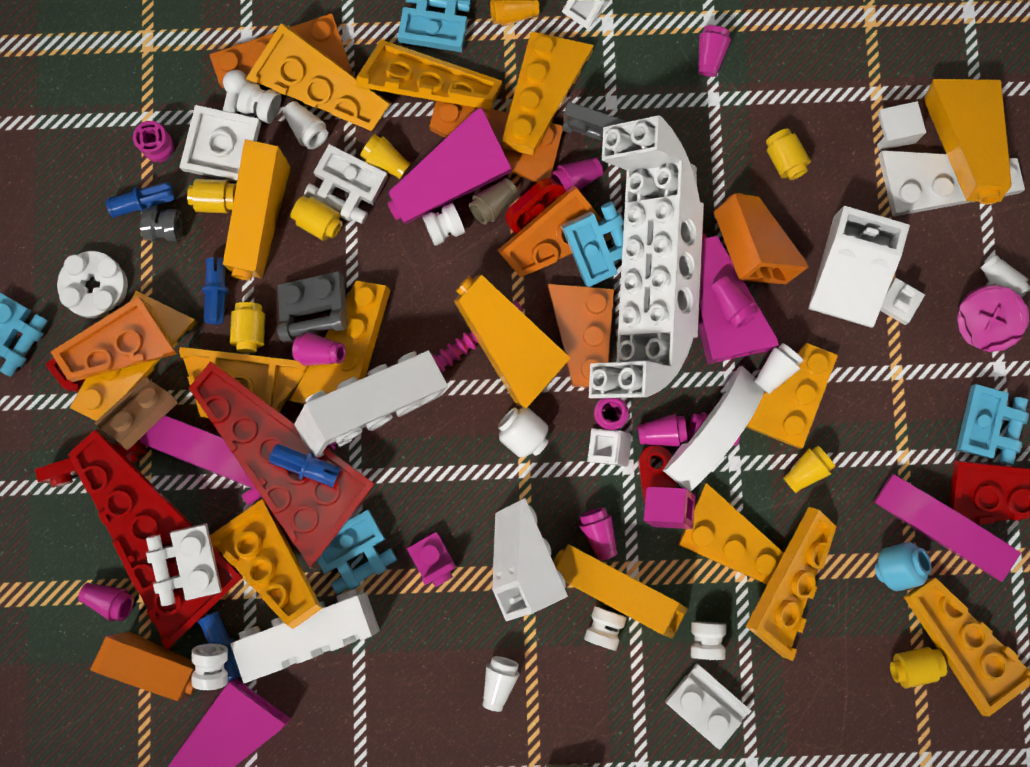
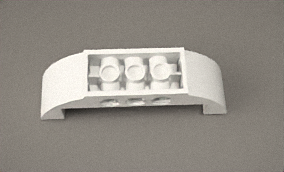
(657, 260)

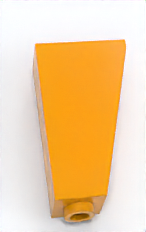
(973, 134)
(255, 209)
(511, 341)
(620, 591)

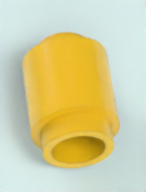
(787, 154)
(211, 195)
(316, 218)
(247, 327)
(918, 667)

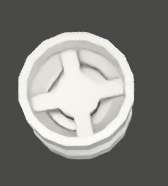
(258, 102)
(442, 224)
(603, 636)
(708, 640)
(209, 666)

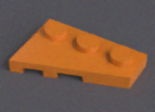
(543, 239)
(584, 327)
(114, 343)

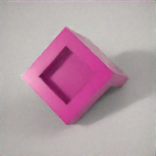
(669, 507)

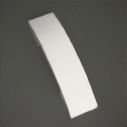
(718, 432)

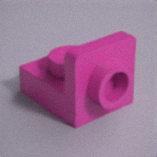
(432, 560)

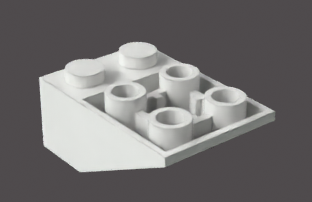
(858, 265)
(522, 564)

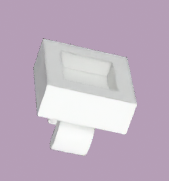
(901, 301)

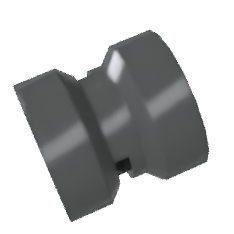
(161, 224)

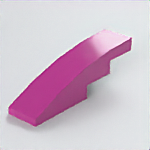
(196, 448)
(947, 527)

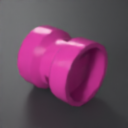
(159, 147)

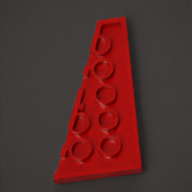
(251, 429)
(131, 513)

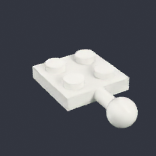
(218, 136)

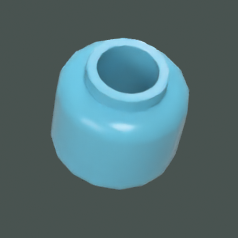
(903, 566)

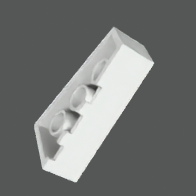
(368, 401)
(327, 630)

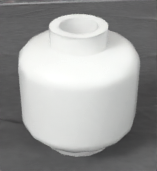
(523, 432)

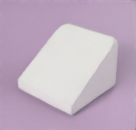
(584, 11)
(609, 447)

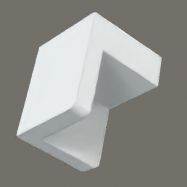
(901, 125)

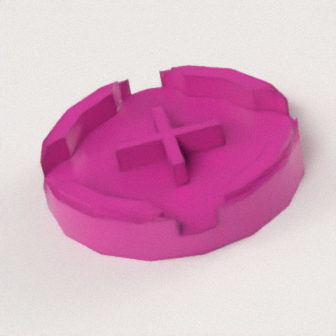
(992, 317)

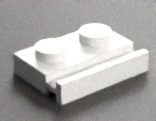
(707, 706)

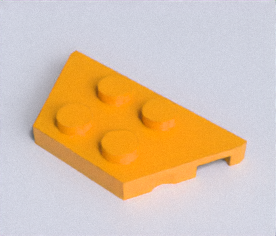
(266, 377)

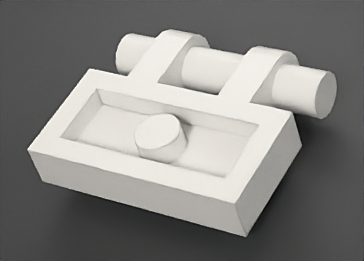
(350, 175)
(194, 561)

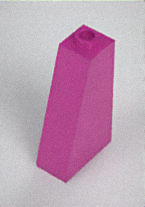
(452, 170)
(718, 338)
(231, 729)

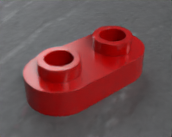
(533, 203)
(654, 477)

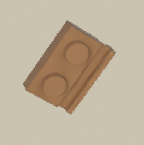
(136, 413)

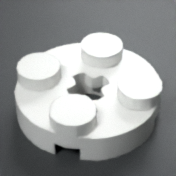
(79, 270)

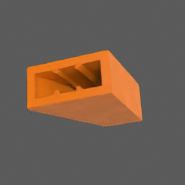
(757, 241)
(145, 665)

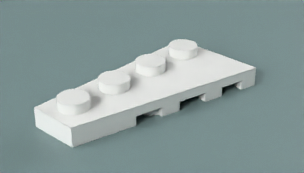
(928, 181)

